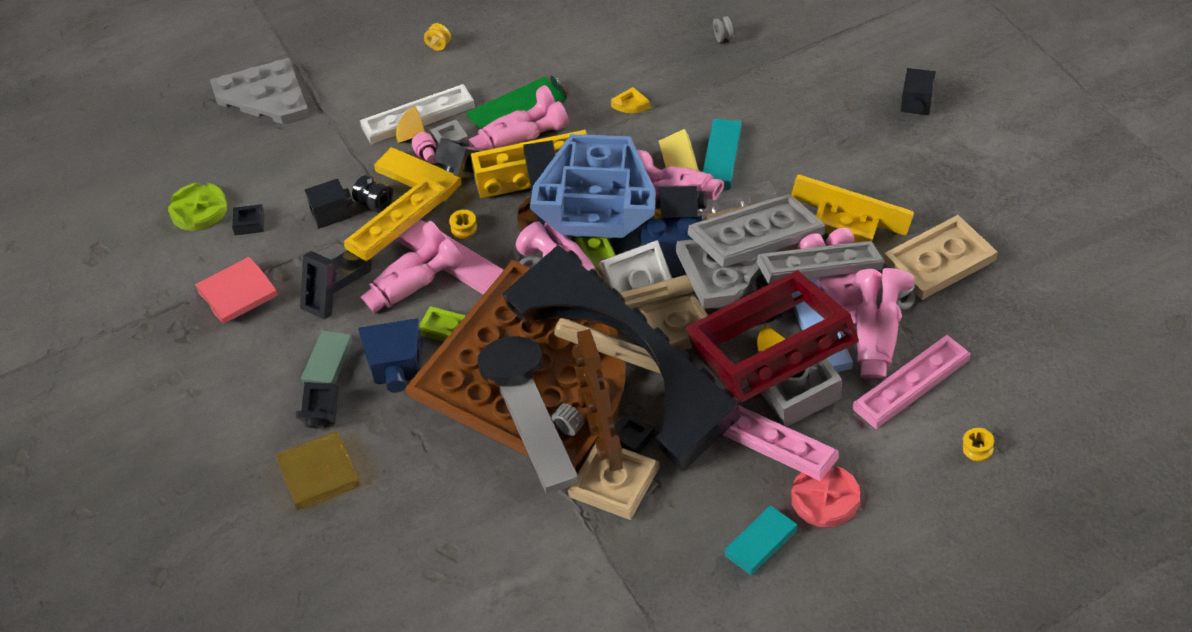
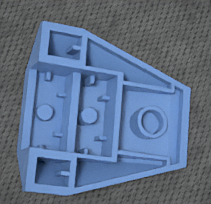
(595, 188)

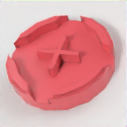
(826, 501)

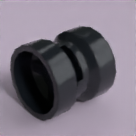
(370, 192)

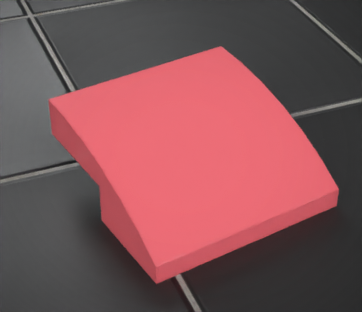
(236, 290)

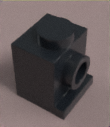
(456, 157)

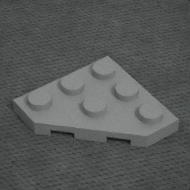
(263, 90)
(710, 281)

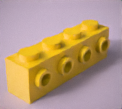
(505, 167)

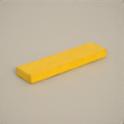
(396, 219)

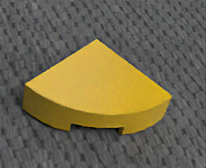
(630, 102)
(409, 125)
(767, 338)

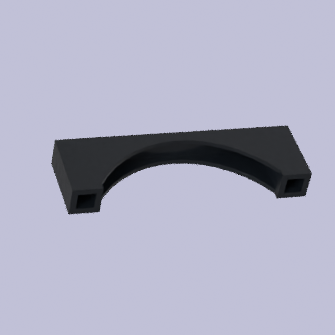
(694, 407)

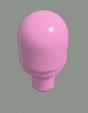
(424, 147)

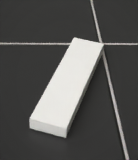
(429, 108)

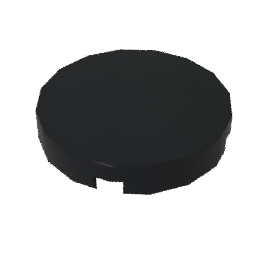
(510, 360)

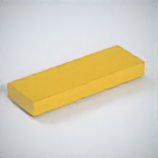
(412, 170)

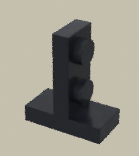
(325, 277)

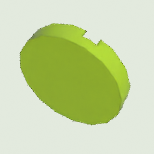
(197, 206)

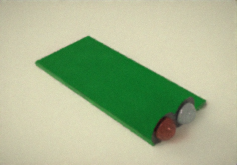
(519, 99)

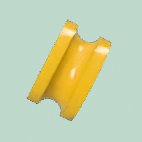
(437, 36)
(462, 217)
(975, 435)

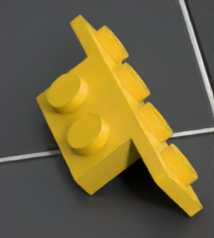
(850, 209)

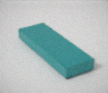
(723, 150)

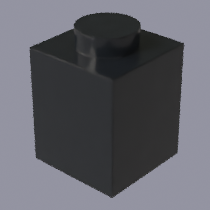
(918, 91)
(682, 200)
(329, 203)

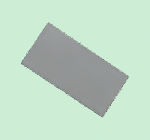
(755, 230)

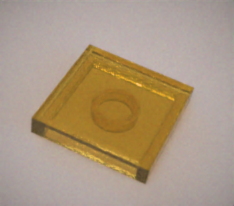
(317, 470)

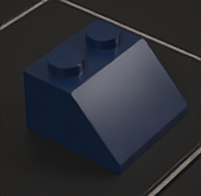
(667, 233)

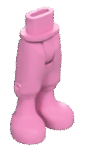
(523, 125)
(680, 176)
(545, 238)
(410, 272)
(838, 287)
(879, 327)

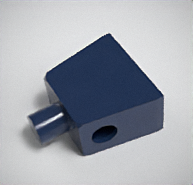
(393, 352)

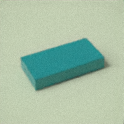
(760, 540)

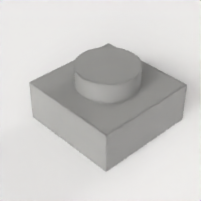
(450, 130)

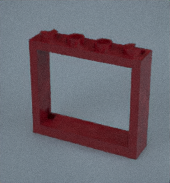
(783, 358)

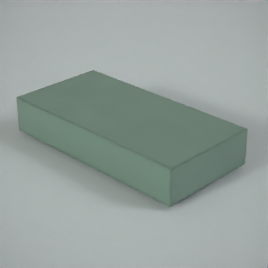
(327, 357)

